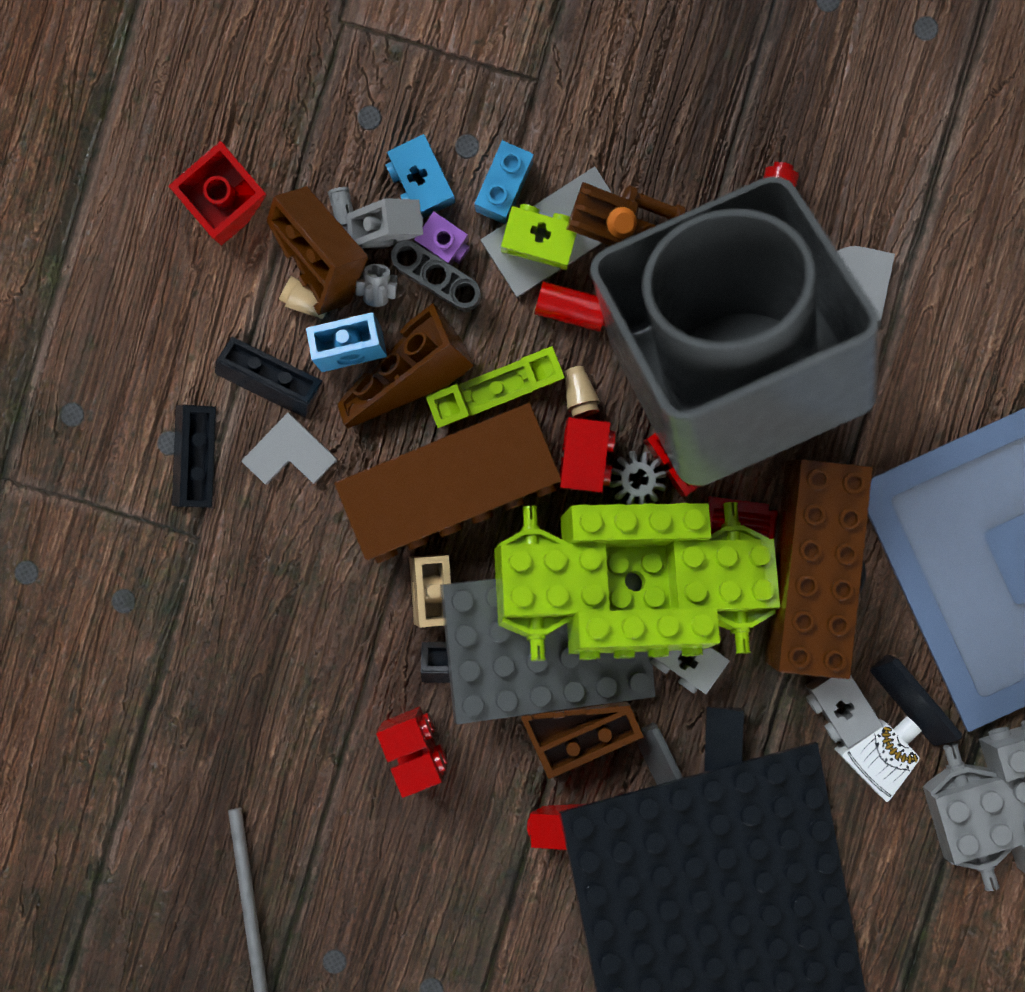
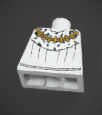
(884, 757)

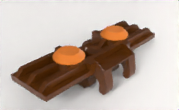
(612, 217)

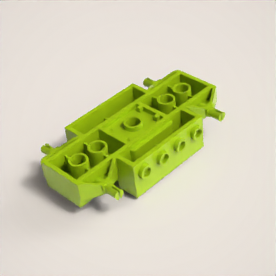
(687, 579)

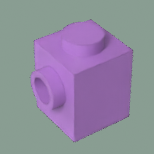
(443, 239)

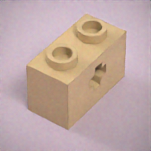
(426, 576)

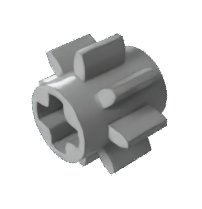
(376, 285)

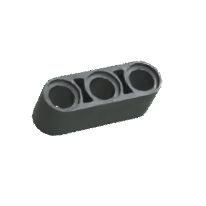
(424, 264)

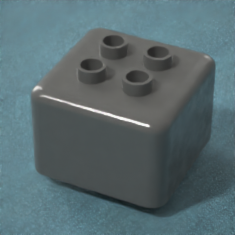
(739, 329)

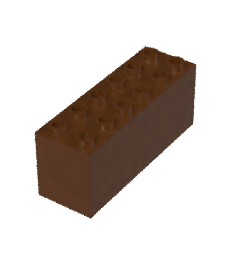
(448, 483)
(819, 568)

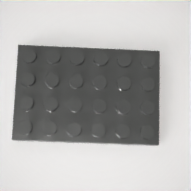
(494, 669)

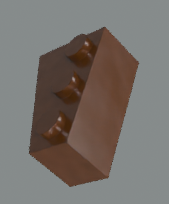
(319, 246)
(580, 734)

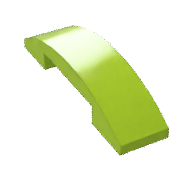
(495, 387)

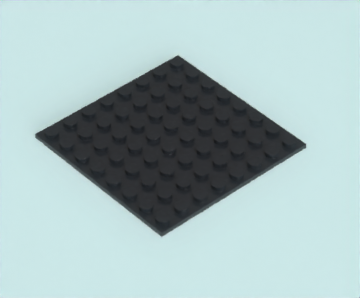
(716, 883)

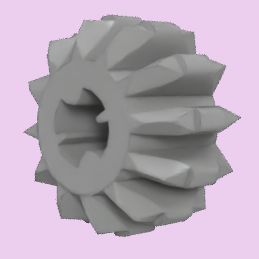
(632, 469)

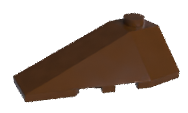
(419, 364)

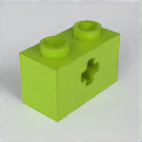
(521, 242)

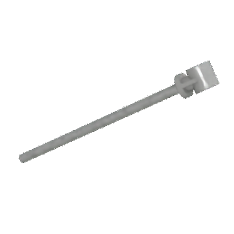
(247, 900)

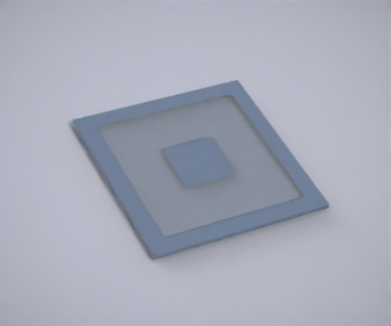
(959, 556)

